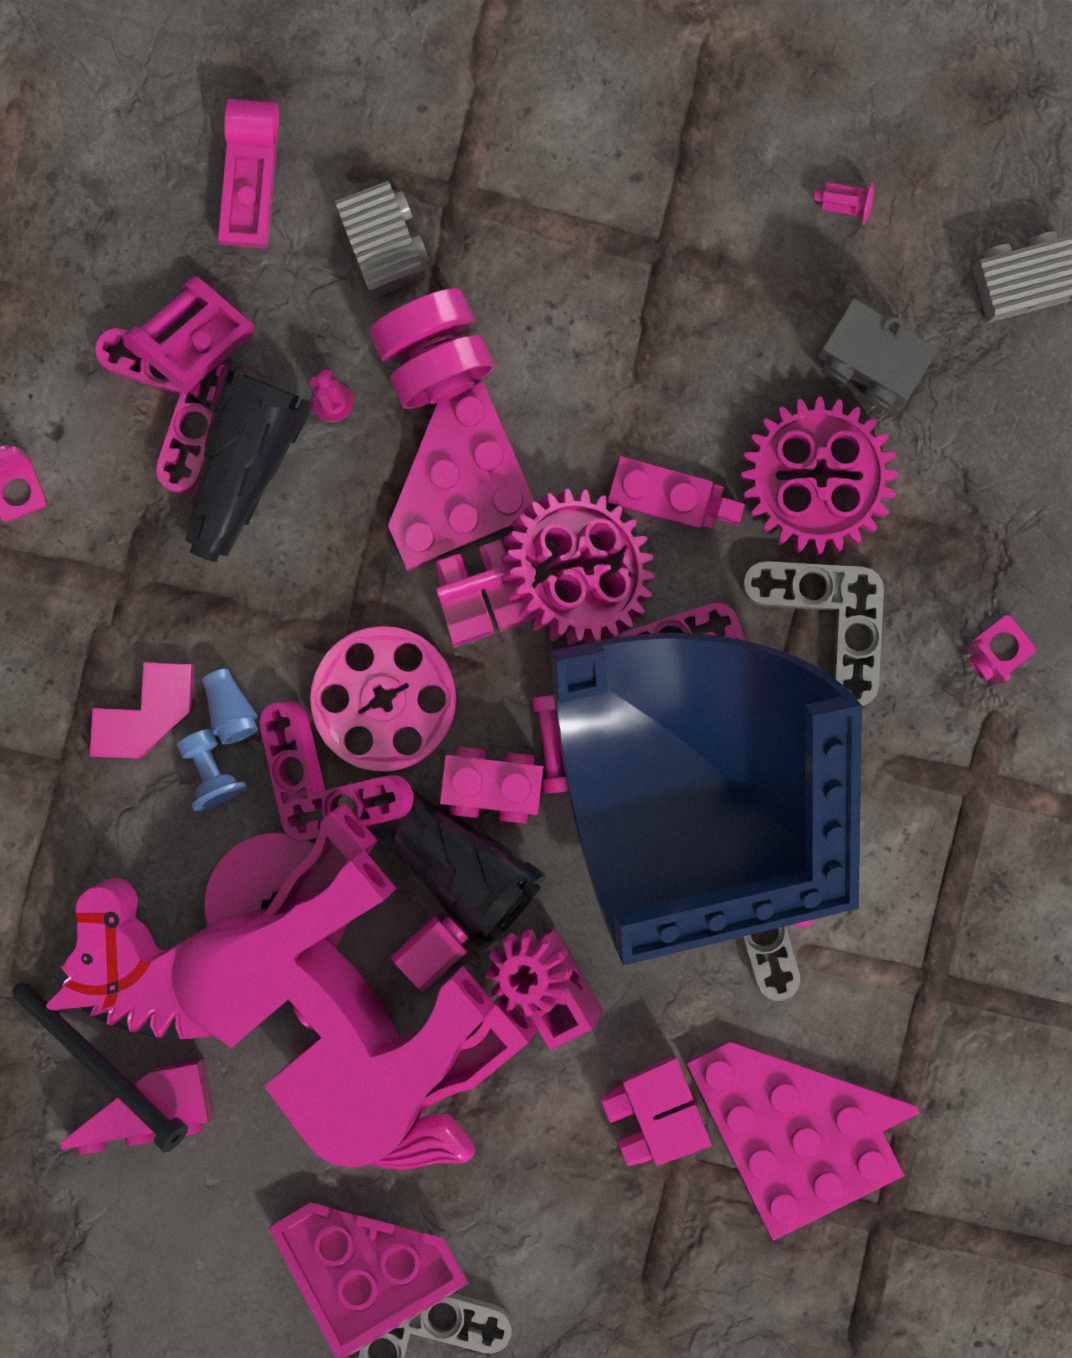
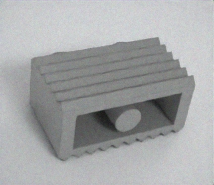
(381, 238)
(1026, 277)

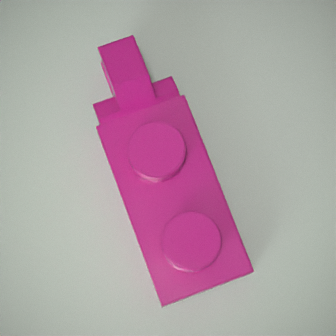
(671, 496)

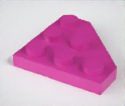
(459, 483)
(363, 1272)

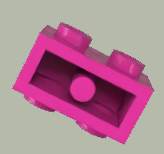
(502, 786)

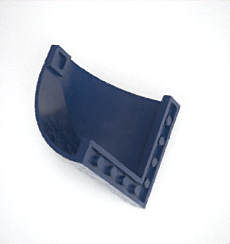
(708, 787)

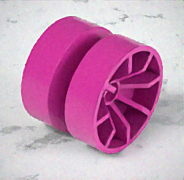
(429, 341)

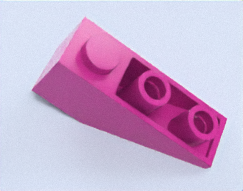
(174, 1089)

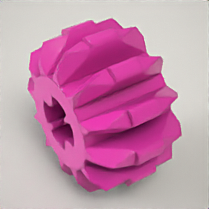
(541, 959)

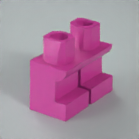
(463, 598)
(664, 1111)

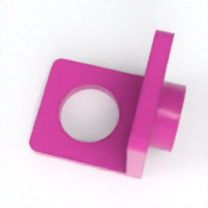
(18, 465)
(985, 662)

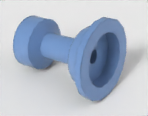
(215, 788)

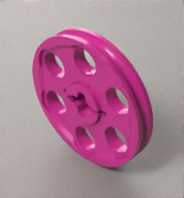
(361, 687)

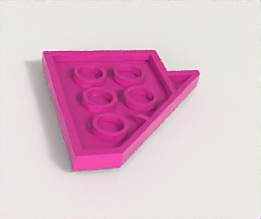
(798, 1133)

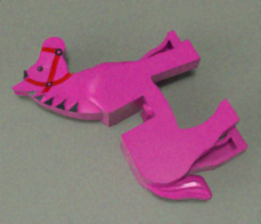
(355, 1085)

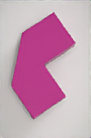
(164, 705)

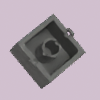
(875, 357)

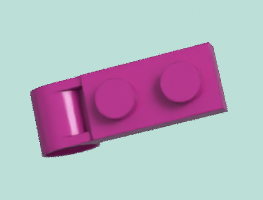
(248, 173)

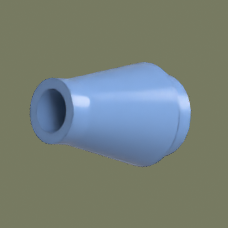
(228, 708)

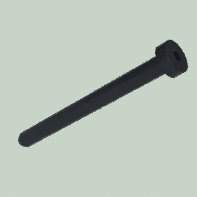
(168, 1132)

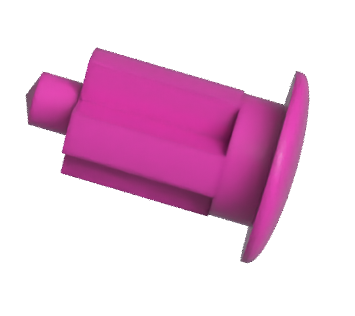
(846, 200)
(331, 399)

